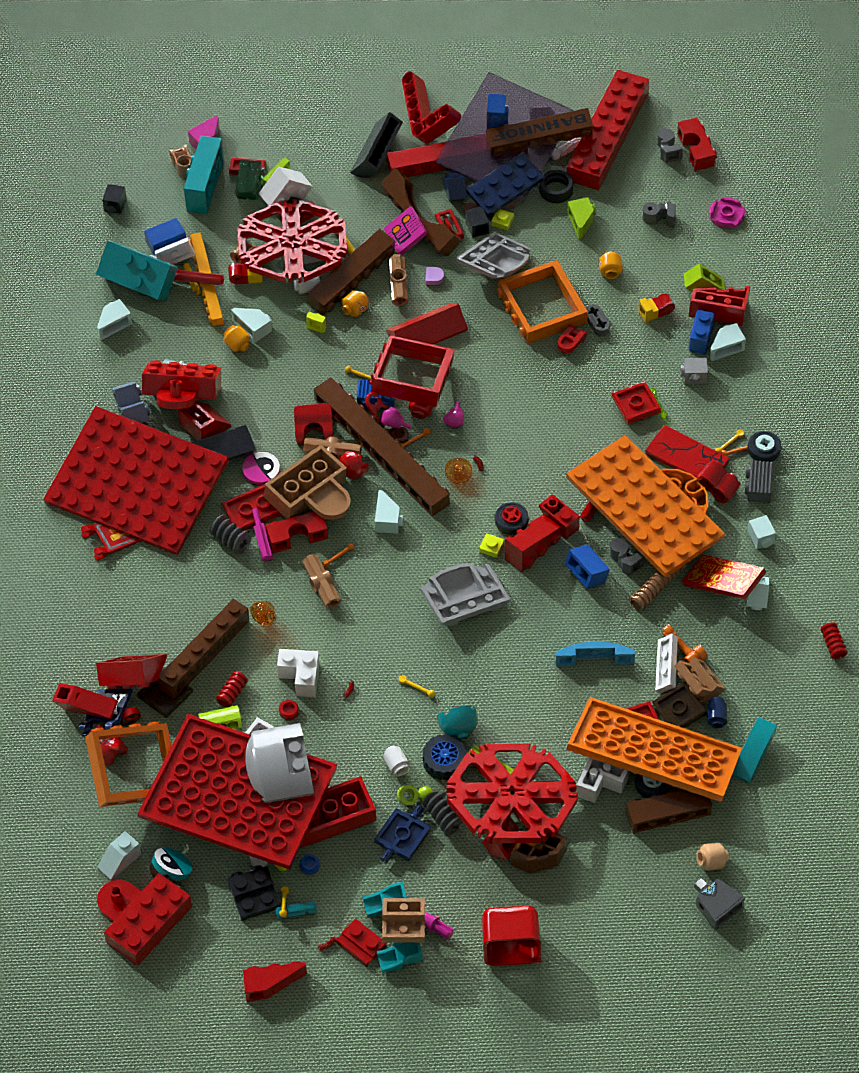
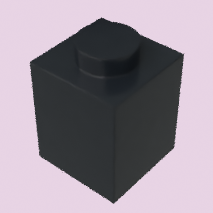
(114, 198)
(477, 222)

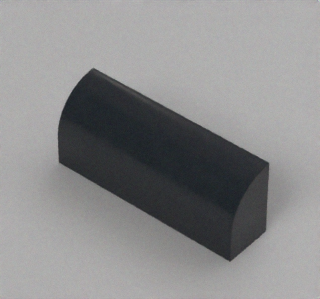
(376, 146)
(230, 443)

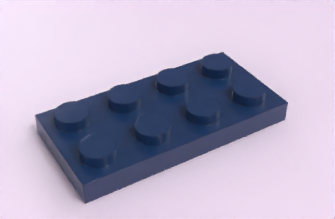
(505, 184)

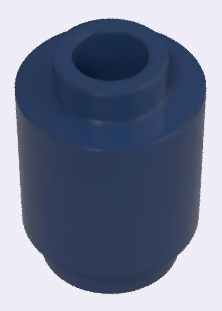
(717, 712)

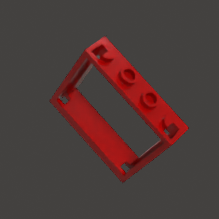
(418, 351)

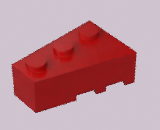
(727, 304)
(531, 543)

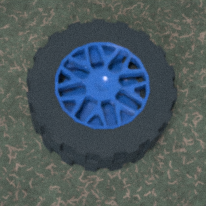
(443, 756)

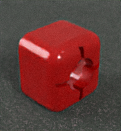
(511, 936)

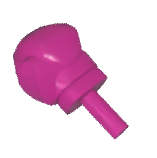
(454, 417)
(392, 418)

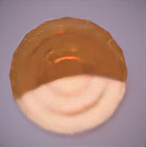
(458, 470)
(263, 612)

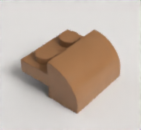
(700, 679)
(403, 920)

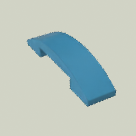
(590, 650)

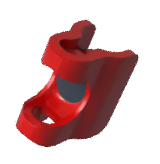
(310, 418)

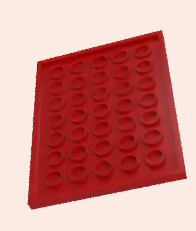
(136, 480)
(209, 795)

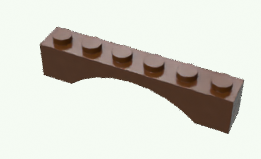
(401, 189)

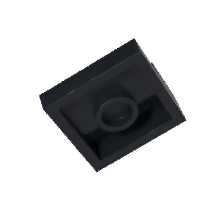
(253, 892)

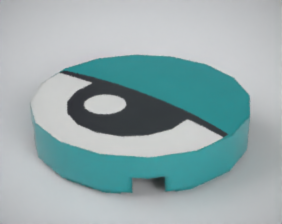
(172, 863)

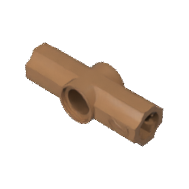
(398, 280)
(332, 444)
(321, 581)

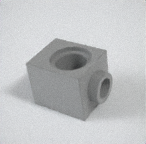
(694, 371)

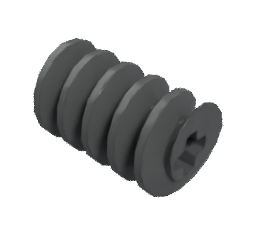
(230, 534)
(442, 813)

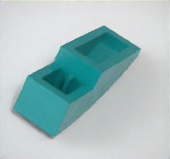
(754, 749)

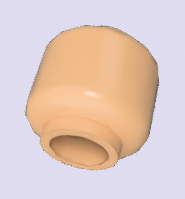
(712, 856)

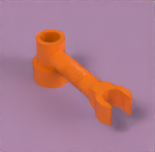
(697, 652)

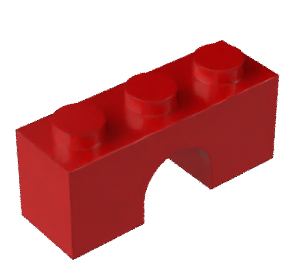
(693, 133)
(310, 525)

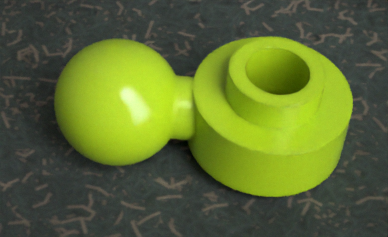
(413, 794)

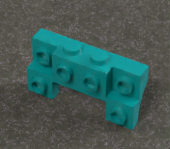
(400, 952)

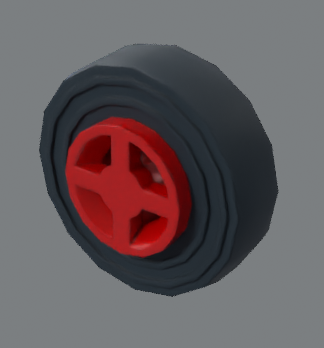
(510, 511)

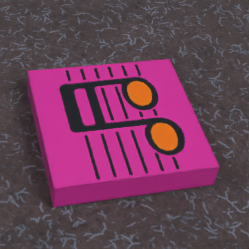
(406, 230)

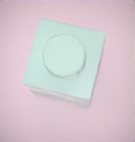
(761, 532)

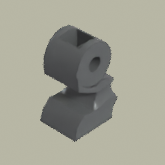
(668, 150)
(653, 213)
(620, 551)

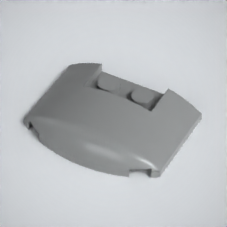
(496, 256)
(464, 592)
(278, 763)

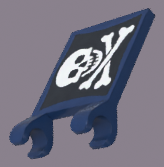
(122, 696)

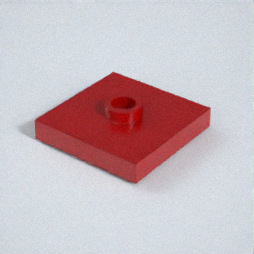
(636, 402)

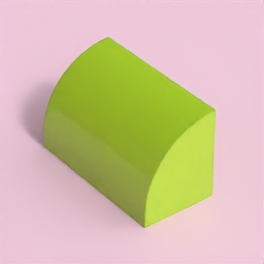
(227, 717)

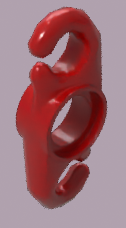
(374, 407)

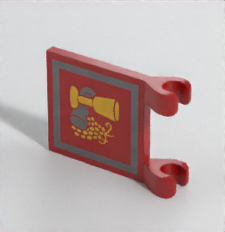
(111, 539)

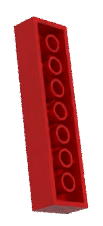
(610, 127)

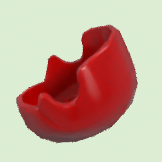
(354, 465)

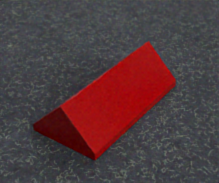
(432, 326)

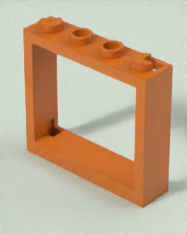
(551, 327)
(98, 768)

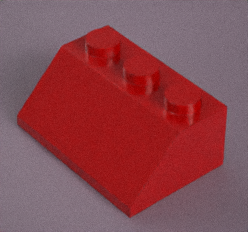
(130, 671)

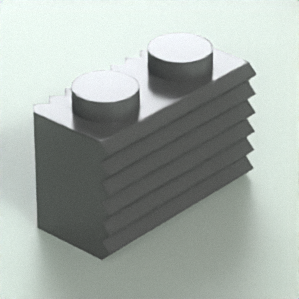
(760, 481)

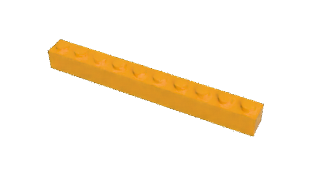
(208, 291)

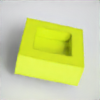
(502, 219)
(316, 322)
(491, 545)

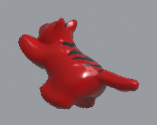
(111, 748)

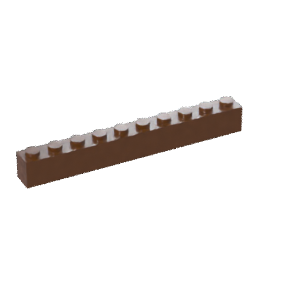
(382, 447)

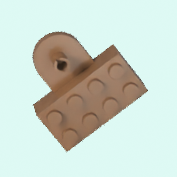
(311, 483)

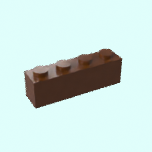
(666, 810)

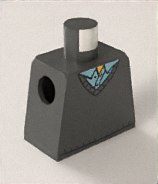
(717, 901)

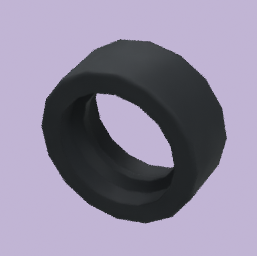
(556, 196)

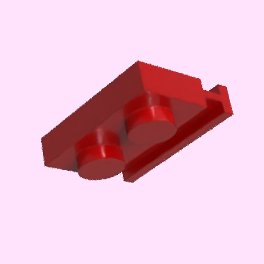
(360, 942)

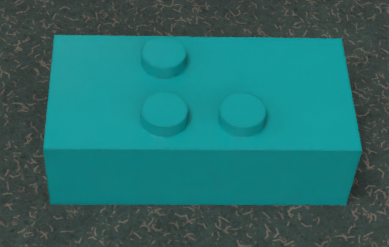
(203, 174)
(136, 270)

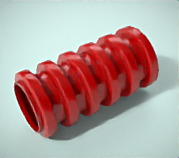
(834, 641)
(231, 689)

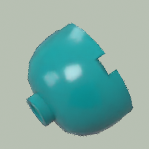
(458, 721)

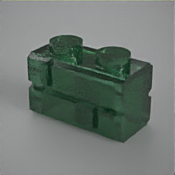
(249, 179)

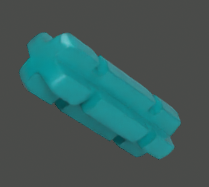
(298, 909)

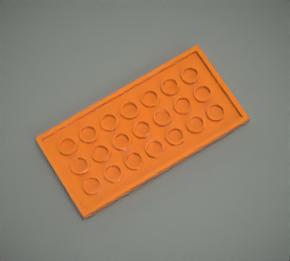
(645, 506)
(654, 749)

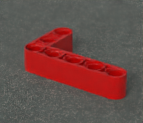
(423, 123)

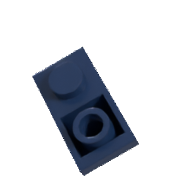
(454, 186)

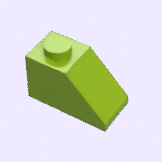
(581, 215)
(702, 277)

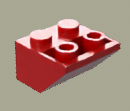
(202, 420)

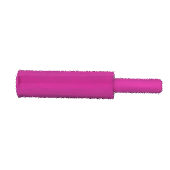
(262, 538)

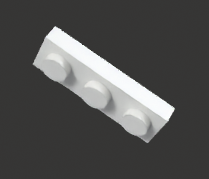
(666, 663)

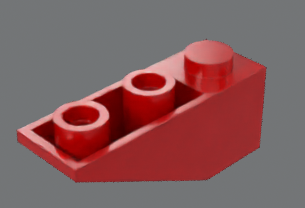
(84, 701)
(265, 982)

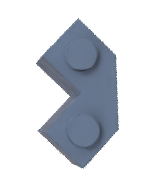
(129, 403)

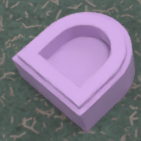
(434, 276)

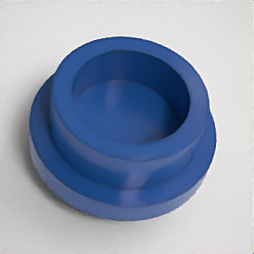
(309, 864)

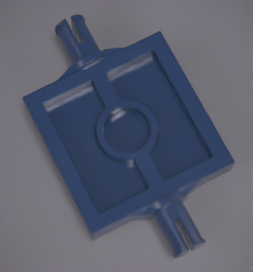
(402, 834)

